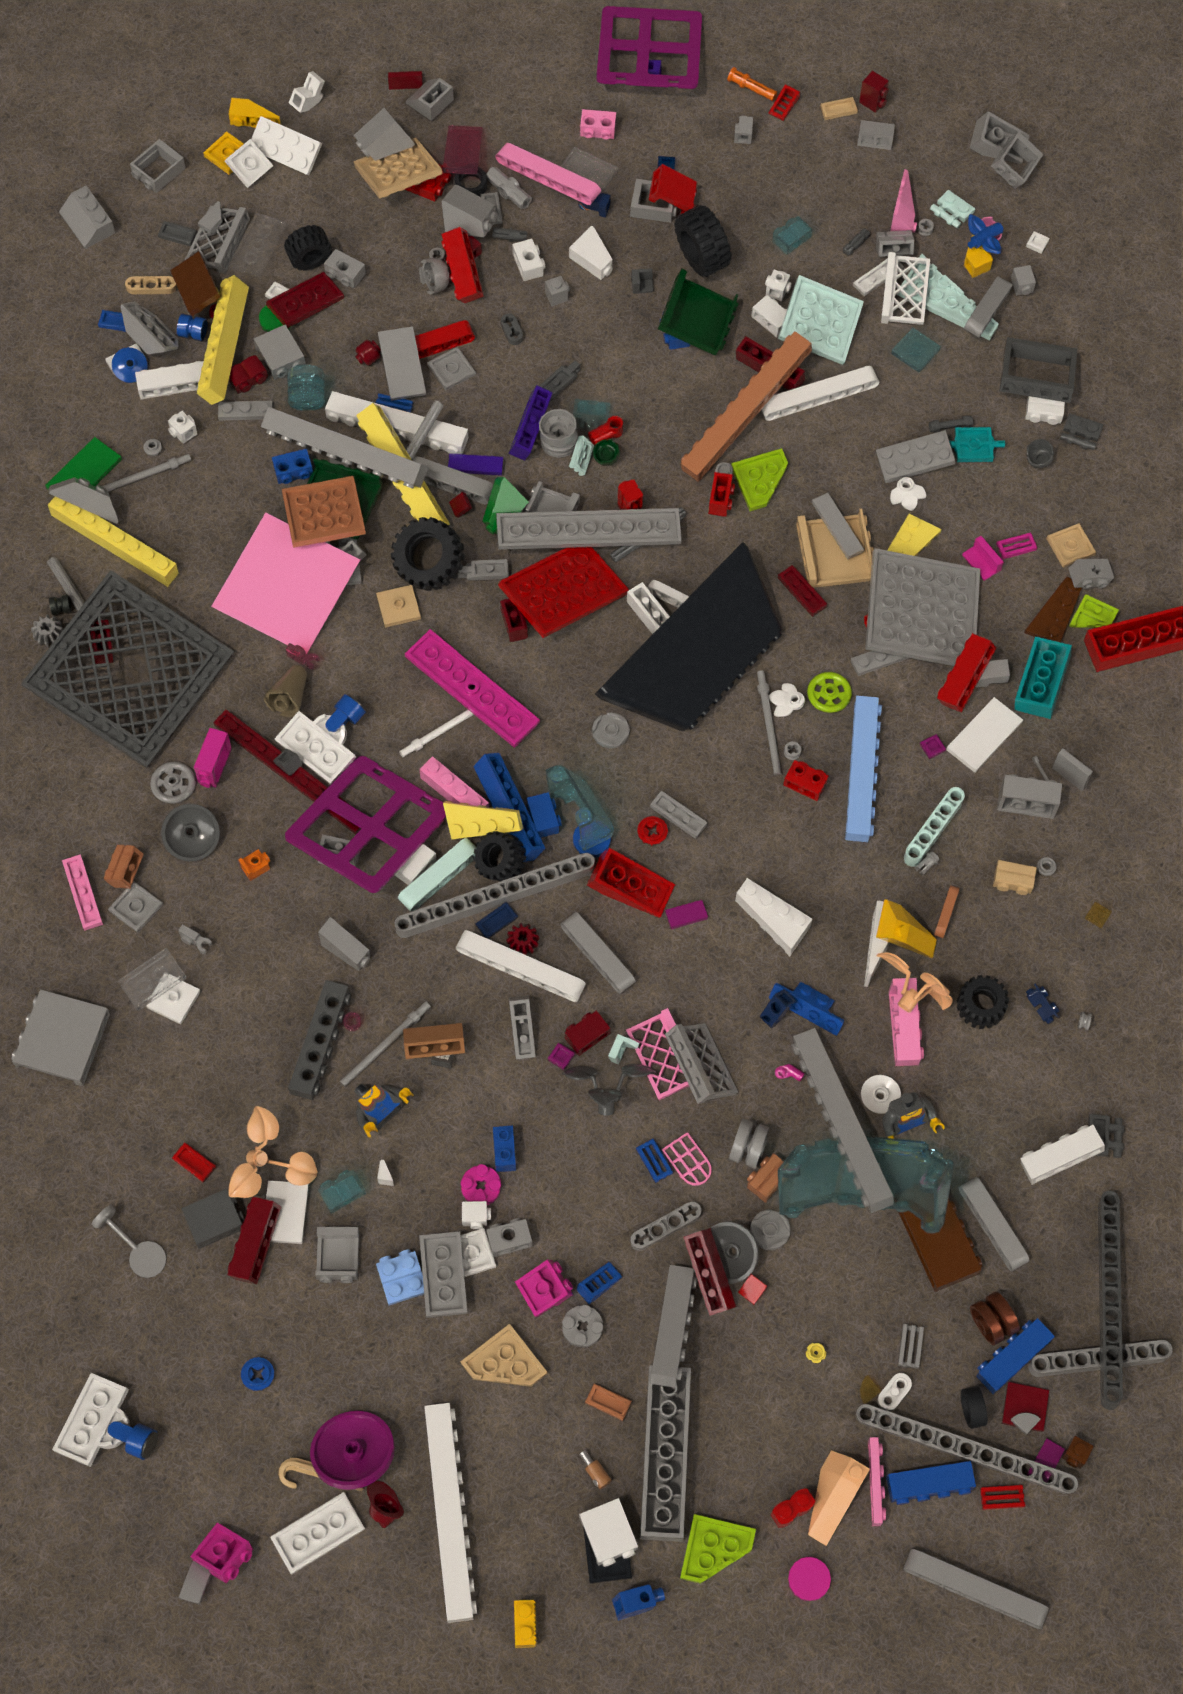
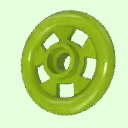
(829, 706)

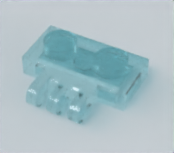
(591, 412)

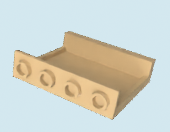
(824, 559)

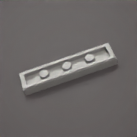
(837, 526)

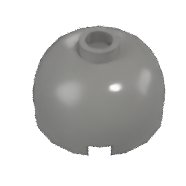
(434, 272)

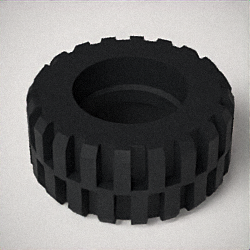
(703, 240)
(409, 540)

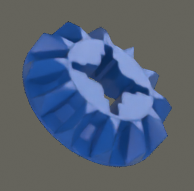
(257, 1364)

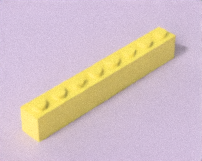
(222, 340)
(383, 436)
(115, 540)

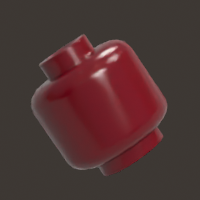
(368, 352)

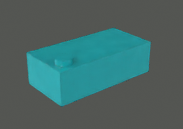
(1043, 677)

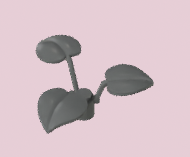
(606, 1097)

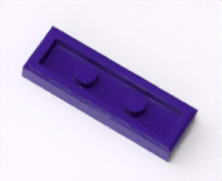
(476, 464)

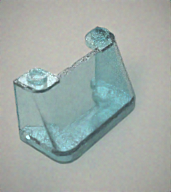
(591, 817)

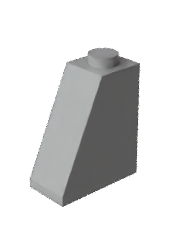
(343, 944)

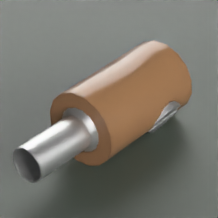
(596, 1471)

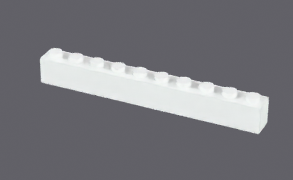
(449, 1513)

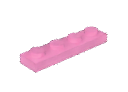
(82, 892)
(876, 1472)

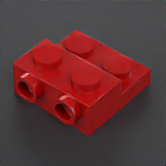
(432, 187)

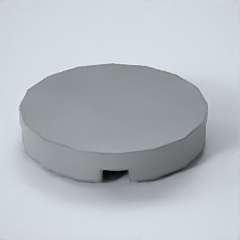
(610, 730)
(770, 1229)

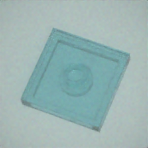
(915, 349)

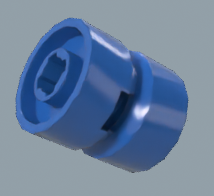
(192, 327)

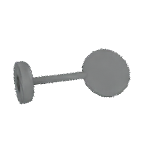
(146, 1258)

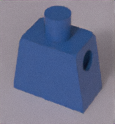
(629, 1603)

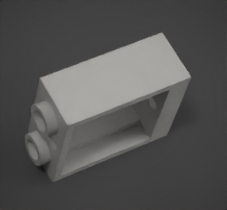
(158, 149)
(1031, 155)
(649, 212)

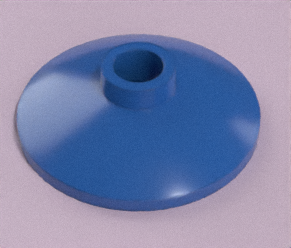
(122, 370)

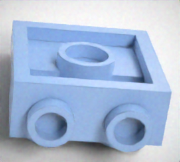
(401, 1277)

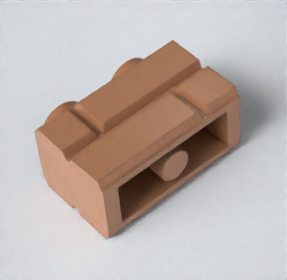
(123, 866)
(765, 1181)

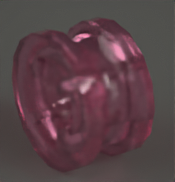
(350, 1015)

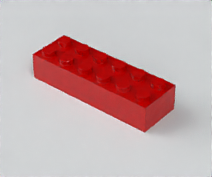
(1135, 639)

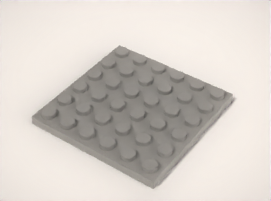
(921, 607)

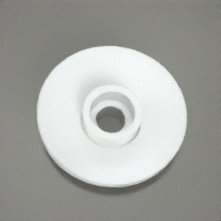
(883, 1085)

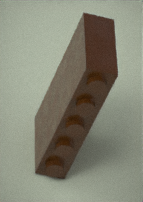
(944, 1254)

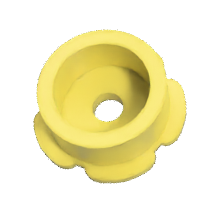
(815, 1347)

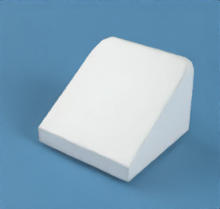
(384, 1176)

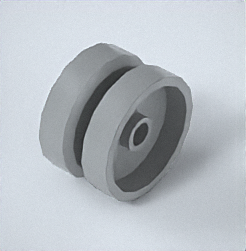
(751, 1144)

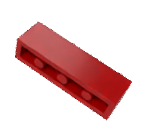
(462, 265)
(966, 672)

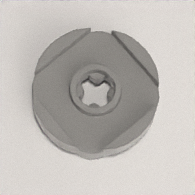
(582, 1314)

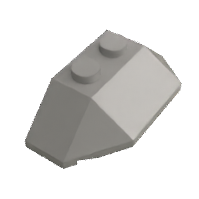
(147, 329)
(86, 496)

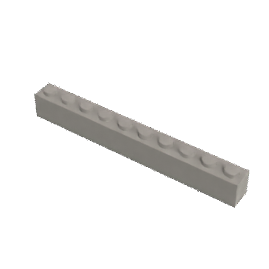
(344, 447)
(843, 1121)

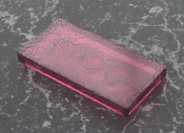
(462, 149)

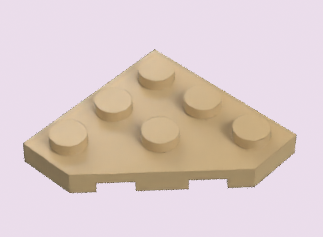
(504, 1360)

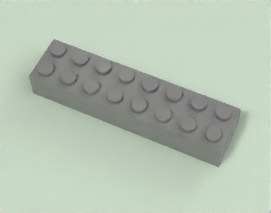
(665, 1460)

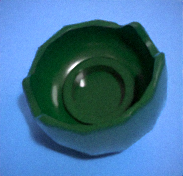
(606, 452)

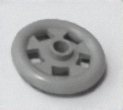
(168, 768)

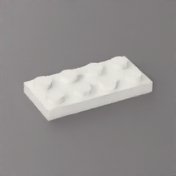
(286, 145)

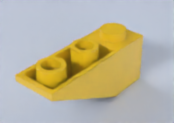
(247, 113)

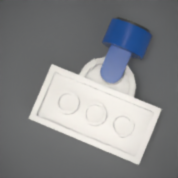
(322, 740)
(100, 1423)

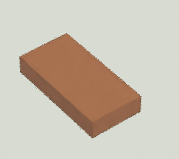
(608, 1402)

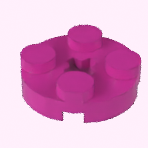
(476, 1174)

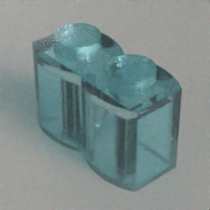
(791, 235)
(341, 1191)

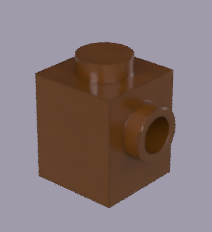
(1077, 1452)

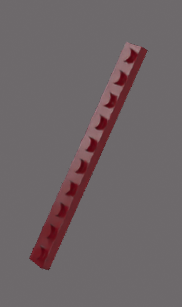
(267, 753)

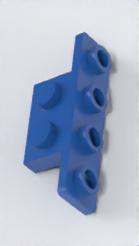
(812, 1006)

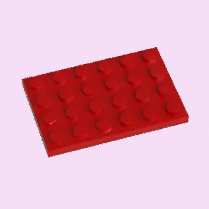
(563, 588)

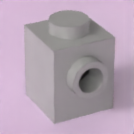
(1023, 280)
(556, 290)

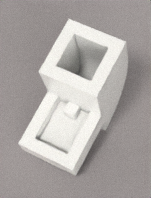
(309, 95)

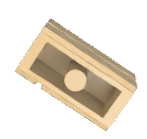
(1014, 877)

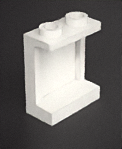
(609, 1532)

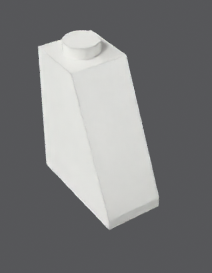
(591, 254)

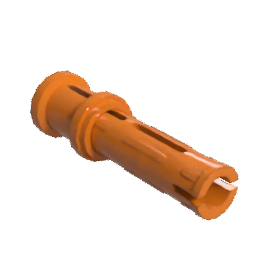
(745, 81)

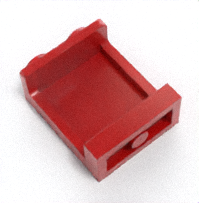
(673, 188)

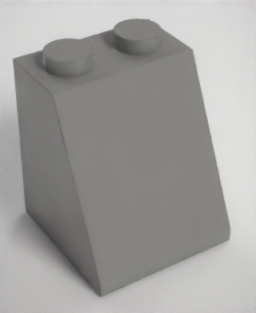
(382, 137)
(468, 211)

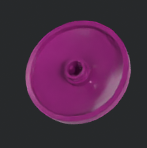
(352, 1450)

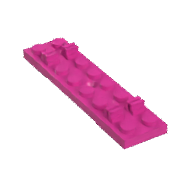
(486, 701)

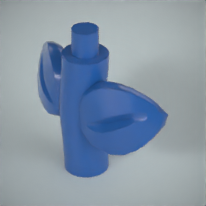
(984, 235)

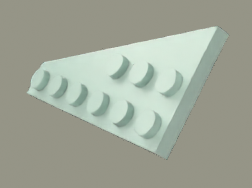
(945, 298)

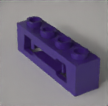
(529, 423)

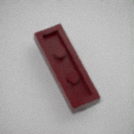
(802, 590)

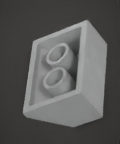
(86, 217)

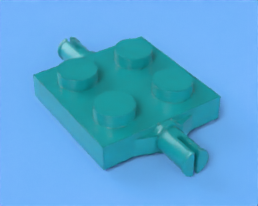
(975, 444)

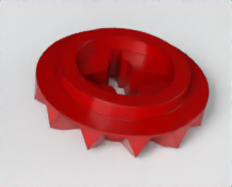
(650, 823)

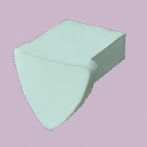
(619, 1047)

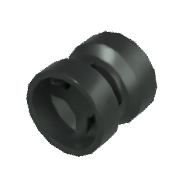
(60, 604)

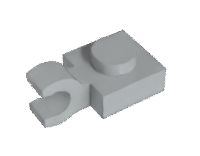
(190, 936)

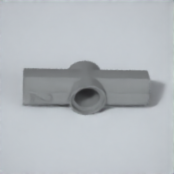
(508, 188)

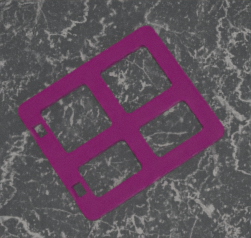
(644, 46)
(370, 826)

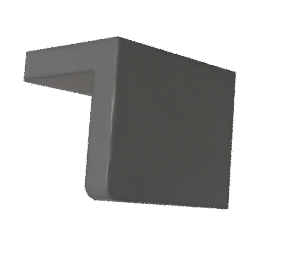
(642, 281)

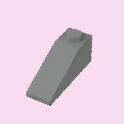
(522, 1027)

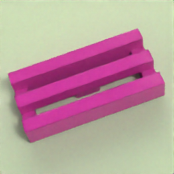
(1004, 554)

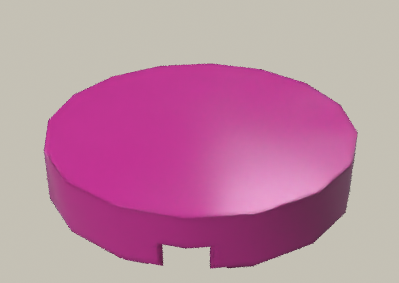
(809, 1579)

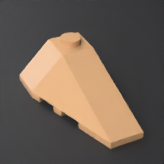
(836, 1488)

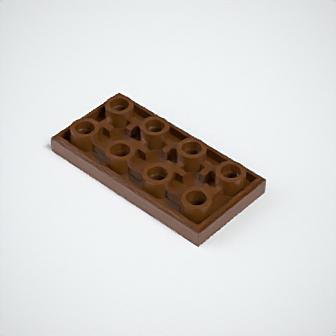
(195, 283)

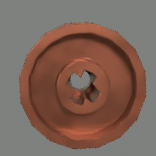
(994, 1318)

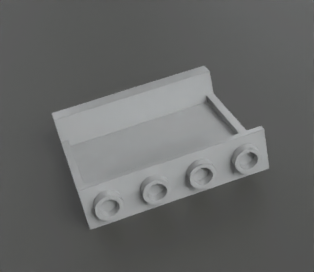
(61, 1036)

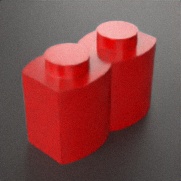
(788, 1510)

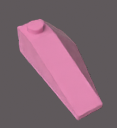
(904, 210)

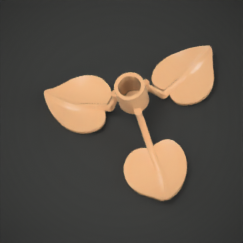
(912, 997)
(245, 1180)

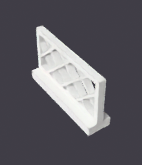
(891, 284)

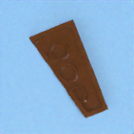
(1055, 614)

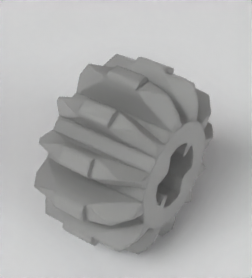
(39, 630)

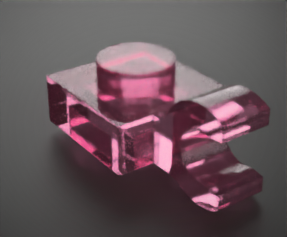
(299, 655)

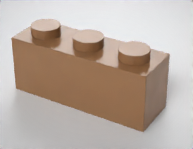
(433, 1041)

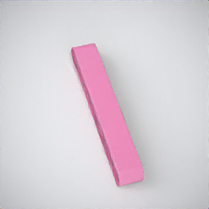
(548, 173)

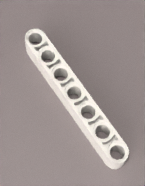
(820, 392)
(520, 966)

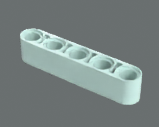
(938, 819)
(438, 875)

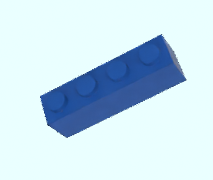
(1015, 1356)
(931, 1481)

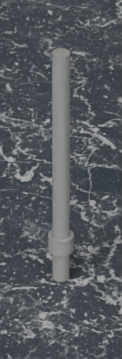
(172, 463)
(763, 689)
(412, 1018)

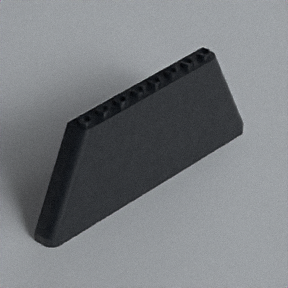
(699, 647)

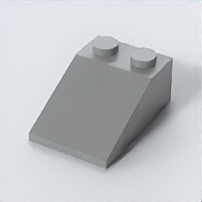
(991, 136)

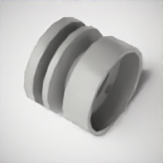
(558, 433)

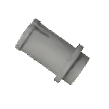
(930, 860)

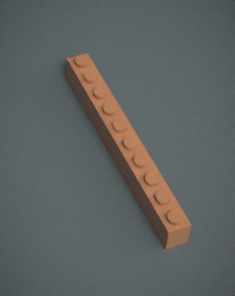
(746, 406)

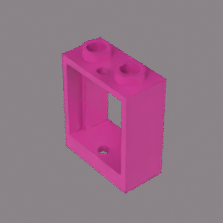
(212, 758)

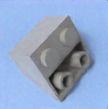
(431, 98)

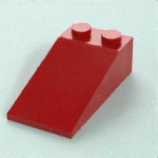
(630, 883)

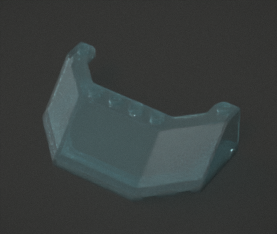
(913, 1172)

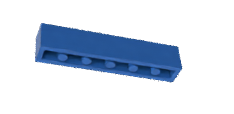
(504, 794)

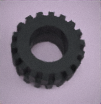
(308, 247)
(487, 851)
(980, 1016)

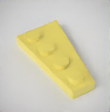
(913, 536)
(478, 820)

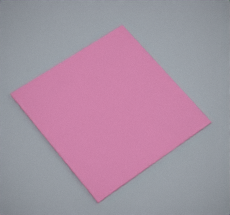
(285, 587)

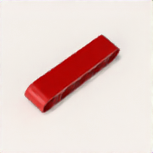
(444, 338)

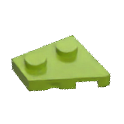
(1093, 614)

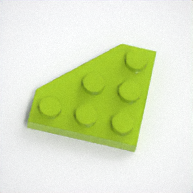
(760, 477)
(714, 1547)

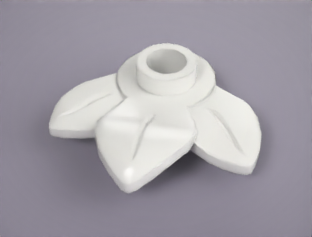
(907, 496)
(784, 700)

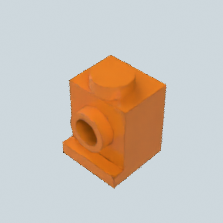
(253, 869)

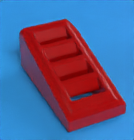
(787, 90)

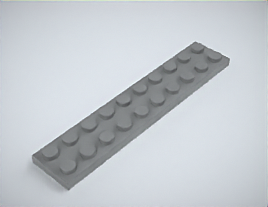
(588, 528)

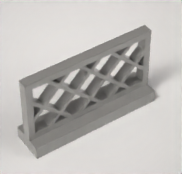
(230, 240)
(693, 1066)

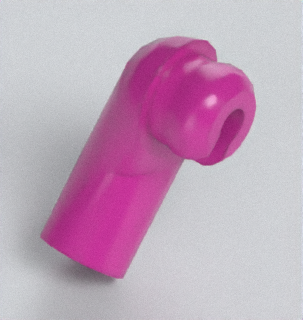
(789, 1071)

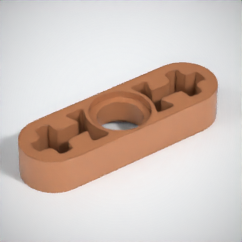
(946, 911)

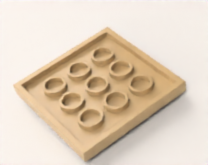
(398, 170)

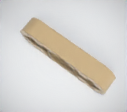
(164, 280)

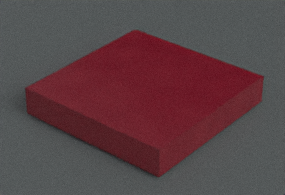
(1025, 1399)

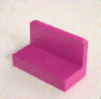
(984, 558)

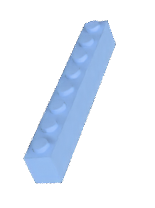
(862, 769)

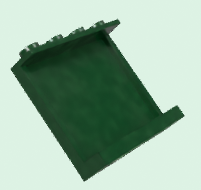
(697, 315)
(367, 485)

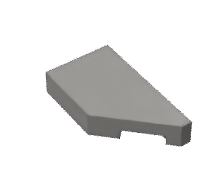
(212, 218)

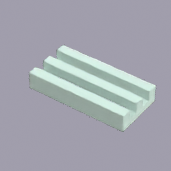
(580, 453)

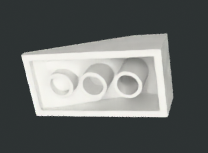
(875, 946)

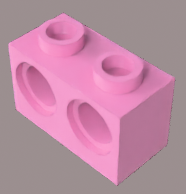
(598, 124)

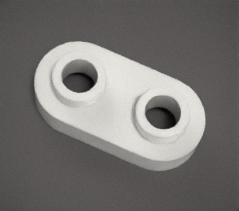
(893, 1392)

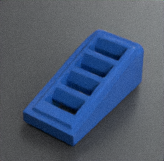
(584, 1286)

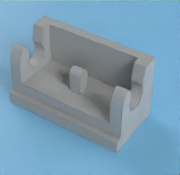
(876, 135)

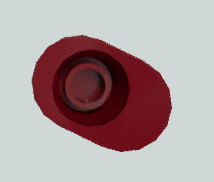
(384, 1503)

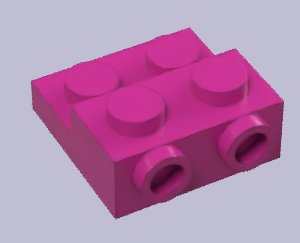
(544, 1287)
(222, 1553)

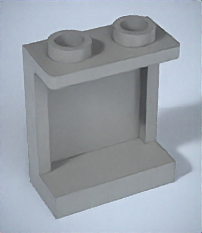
(279, 351)
(550, 501)
(337, 1254)

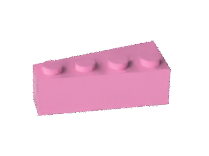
(905, 1026)

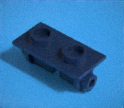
(1048, 1009)

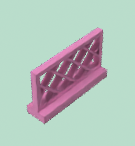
(668, 1024)

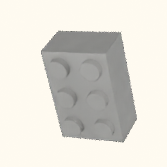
(1029, 796)

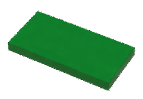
(90, 463)

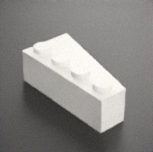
(774, 915)

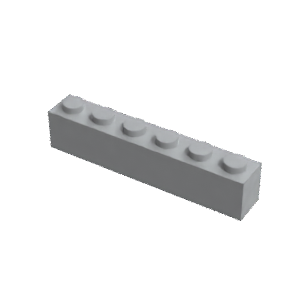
(672, 1326)

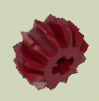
(525, 932)

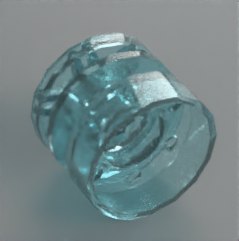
(306, 387)

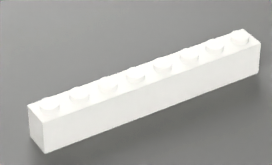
(440, 437)

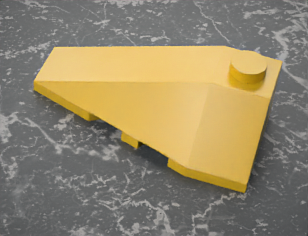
(903, 930)

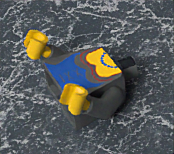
(378, 1105)
(908, 1113)

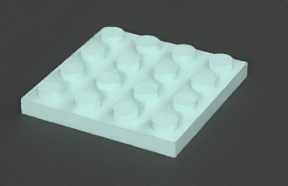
(822, 317)

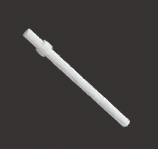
(417, 744)

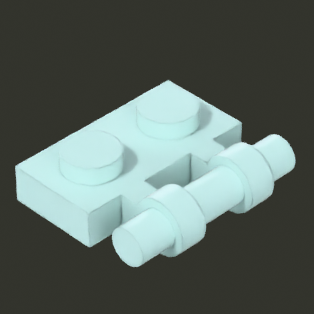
(955, 206)

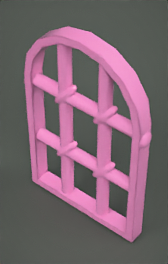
(689, 1170)

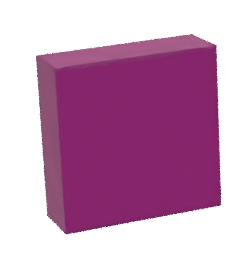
(932, 746)
(561, 1056)

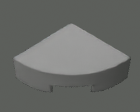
(1025, 1421)

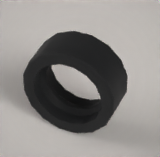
(480, 189)
(974, 1407)

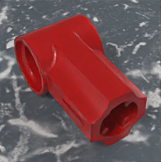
(606, 431)

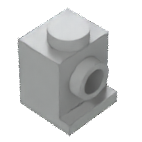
(743, 130)

